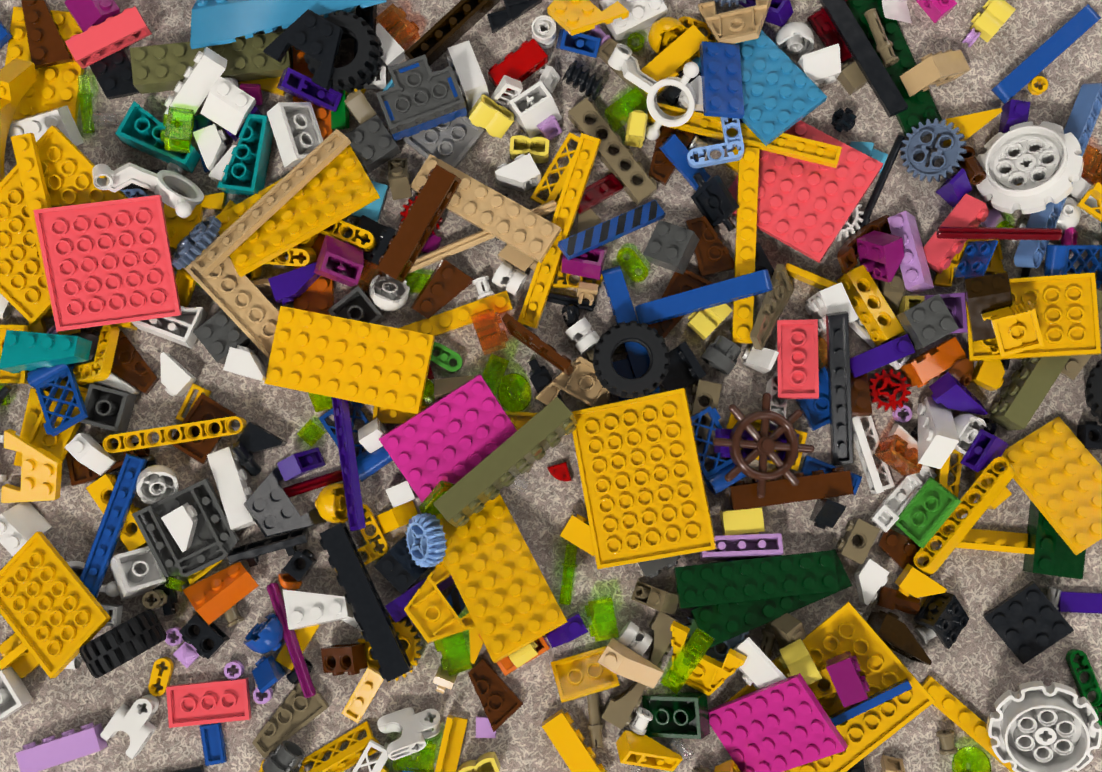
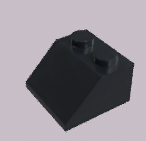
(399, 567)

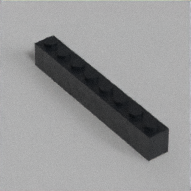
(366, 602)

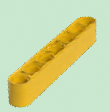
(166, 438)
(974, 510)

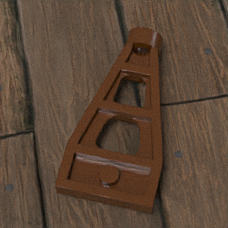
(81, 474)

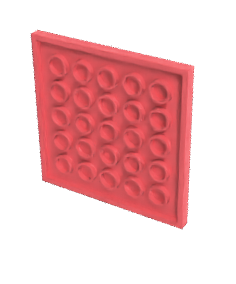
(809, 201)
(108, 262)

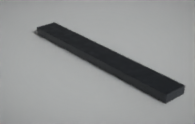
(865, 56)
(839, 387)

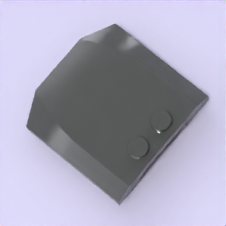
(211, 538)

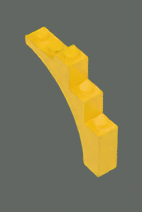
(14, 83)

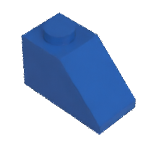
(578, 43)
(267, 673)

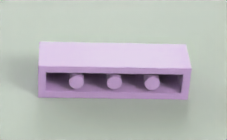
(914, 264)
(744, 547)
(61, 749)

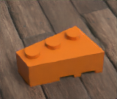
(932, 362)
(220, 591)

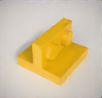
(17, 656)

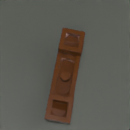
(848, 252)

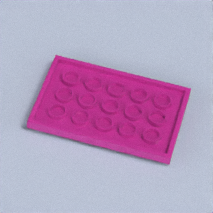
(449, 437)
(776, 728)

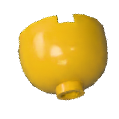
(664, 32)
(332, 503)

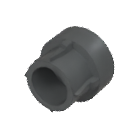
(722, 354)
(285, 758)

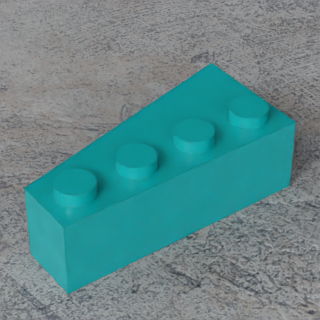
(145, 135)
(250, 158)
(39, 350)

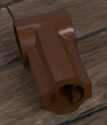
(972, 167)
(893, 600)

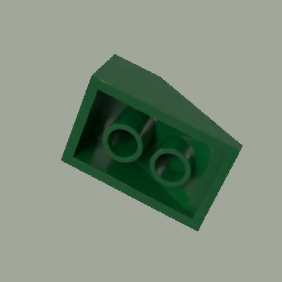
(677, 715)

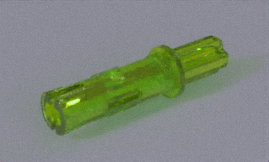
(86, 103)
(568, 574)

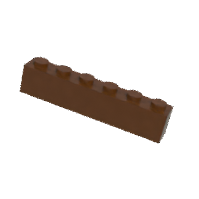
(419, 223)
(781, 491)

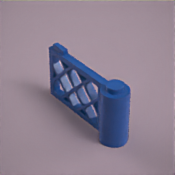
(1058, 261)
(52, 376)
(367, 462)
(714, 477)

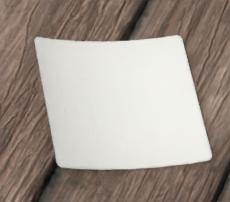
(896, 10)

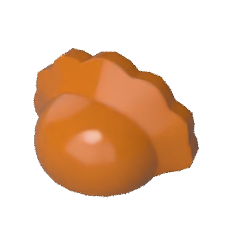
(289, 582)

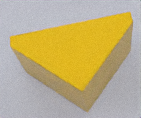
(397, 517)

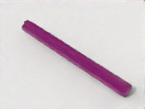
(291, 642)

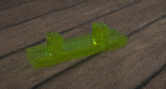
(687, 660)

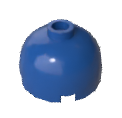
(265, 636)

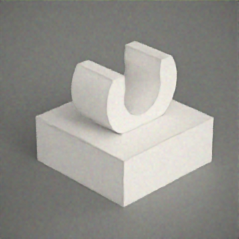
(549, 78)

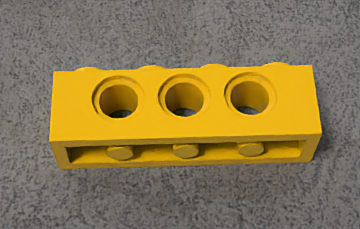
(871, 306)
(100, 492)

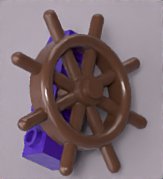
(745, 444)

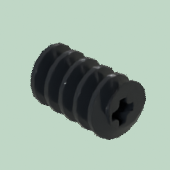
(584, 80)

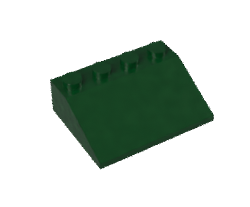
(1051, 552)

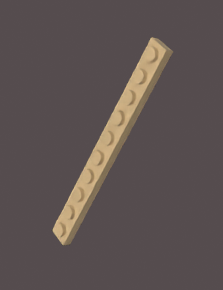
(270, 203)

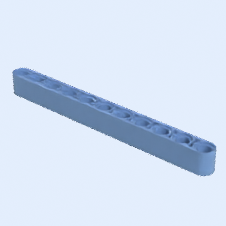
(1081, 125)

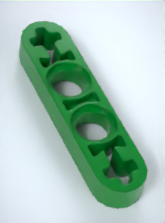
(1091, 684)

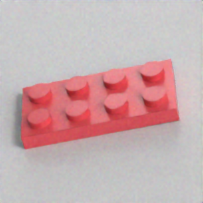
(798, 359)
(208, 702)

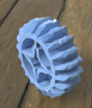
(426, 540)

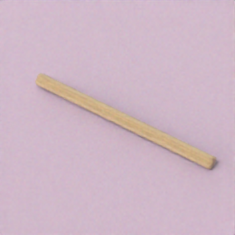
(470, 241)

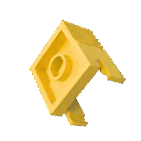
(1015, 329)

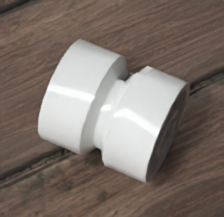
(544, 31)
(510, 278)
(582, 335)
(634, 639)

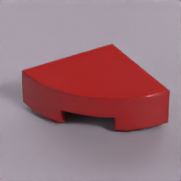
(560, 472)

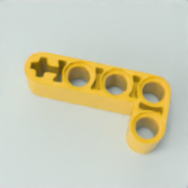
(338, 232)
(293, 260)

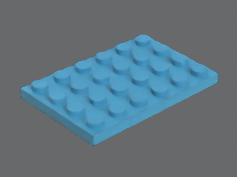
(773, 89)

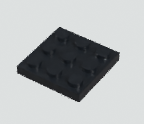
(1028, 622)

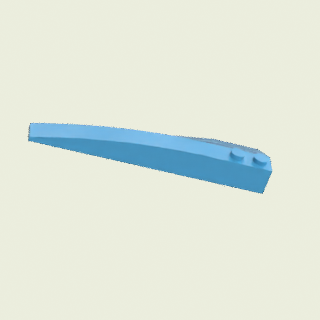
(224, 20)

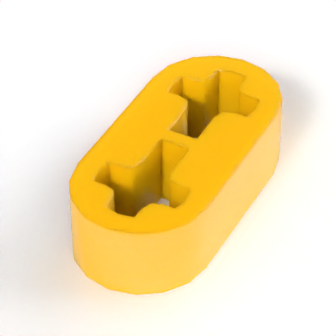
(156, 676)

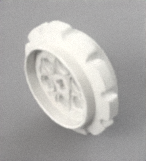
(1029, 167)
(1044, 729)

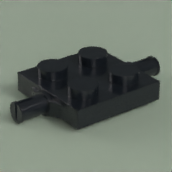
(714, 201)

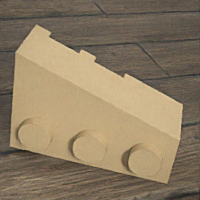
(935, 70)

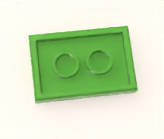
(927, 512)

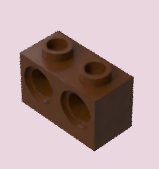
(344, 658)

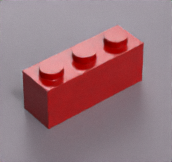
(520, 64)

